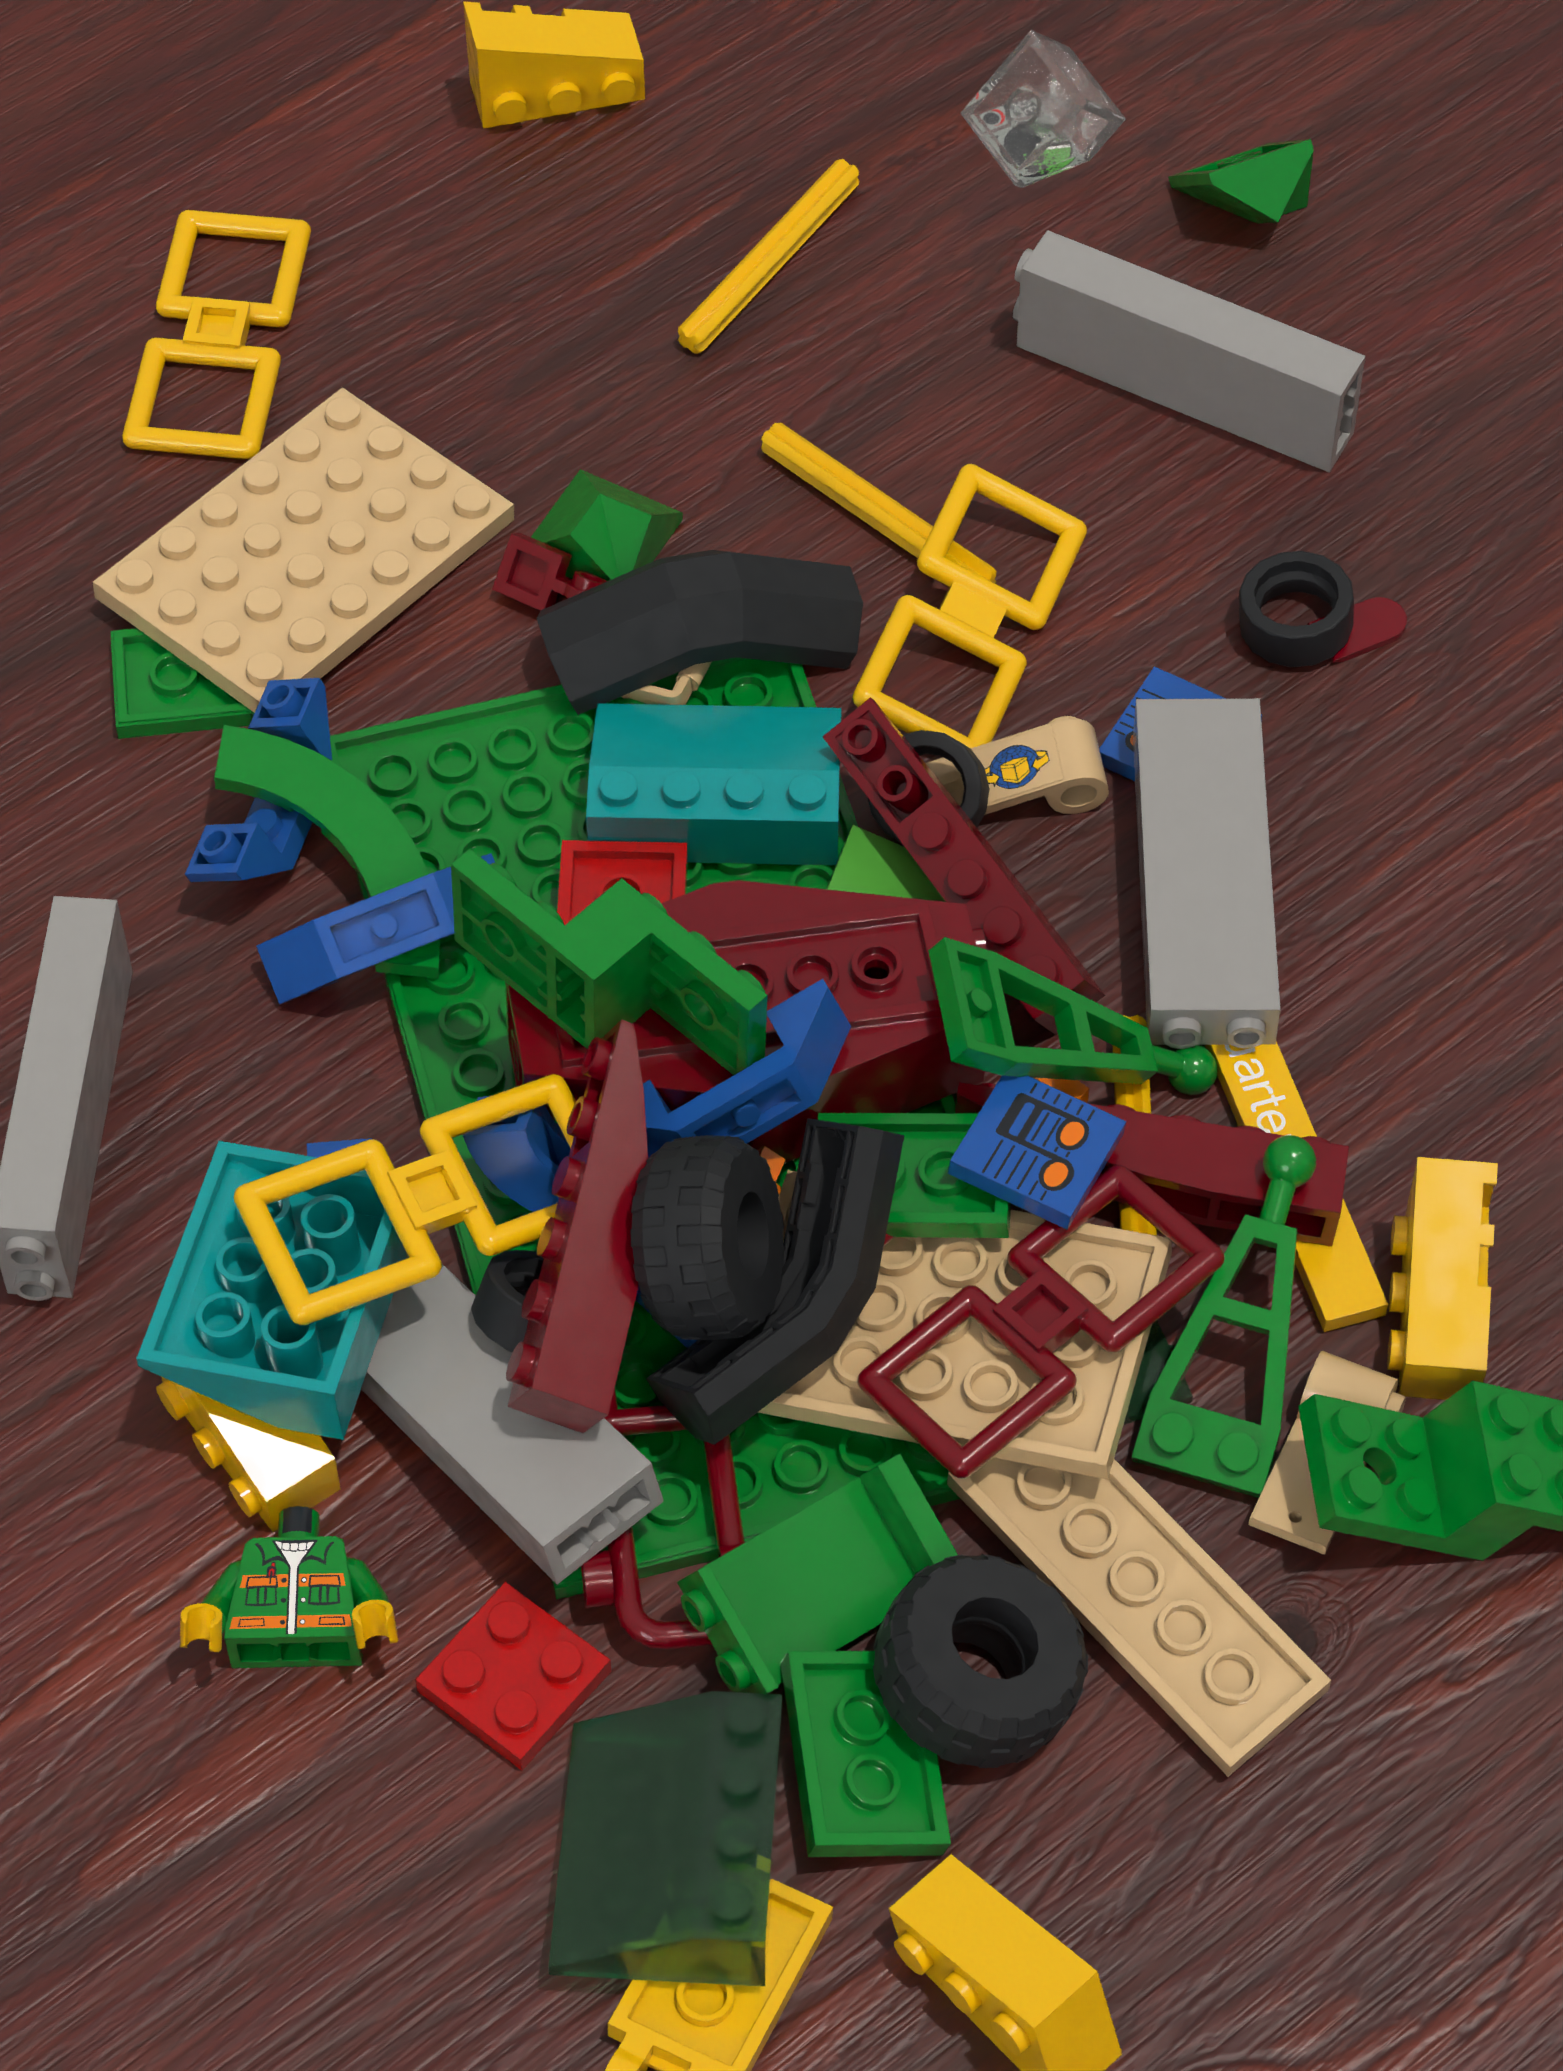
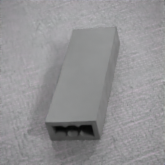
(1188, 350)
(1205, 873)
(62, 1097)
(540, 1482)

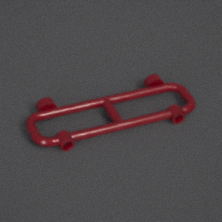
(613, 1574)

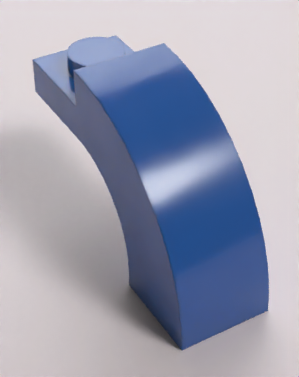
(521, 1156)

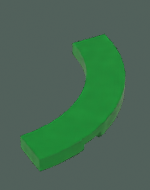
(343, 809)

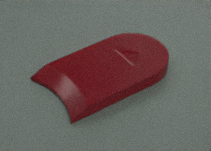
(1375, 624)

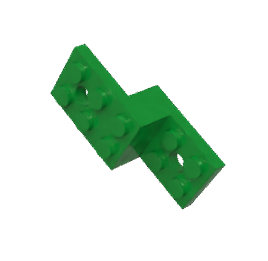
(608, 963)
(1446, 1480)

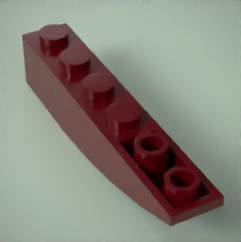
(954, 850)
(1213, 1169)
(587, 1275)

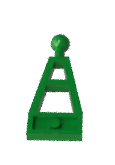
(980, 1035)
(1205, 1442)

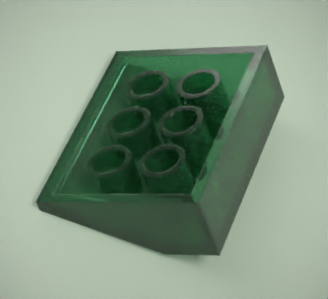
(670, 1842)

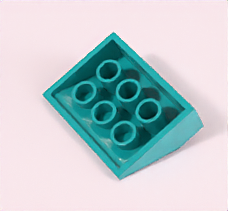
(717, 778)
(225, 1322)

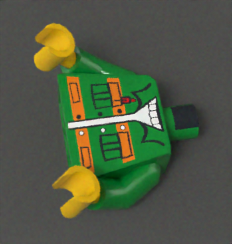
(292, 1602)

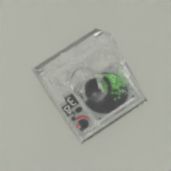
(1042, 111)

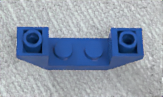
(270, 835)
(360, 935)
(769, 1089)

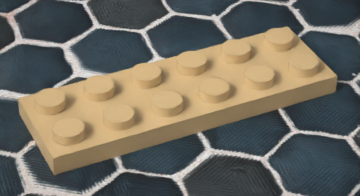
(1151, 1602)

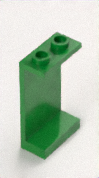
(815, 1576)

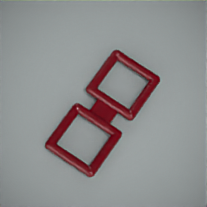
(1038, 1322)

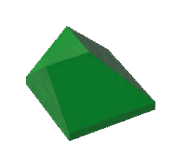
(1255, 182)
(606, 527)

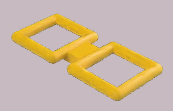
(217, 335)
(973, 605)
(415, 1196)

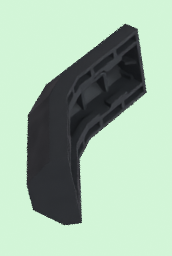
(698, 613)
(826, 1275)

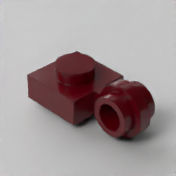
(536, 573)

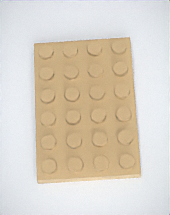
(304, 550)
(969, 1372)

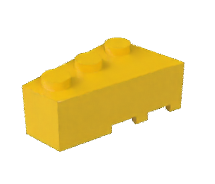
(550, 64)
(1442, 1278)
(267, 1463)
(1005, 1972)

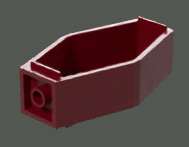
(788, 939)

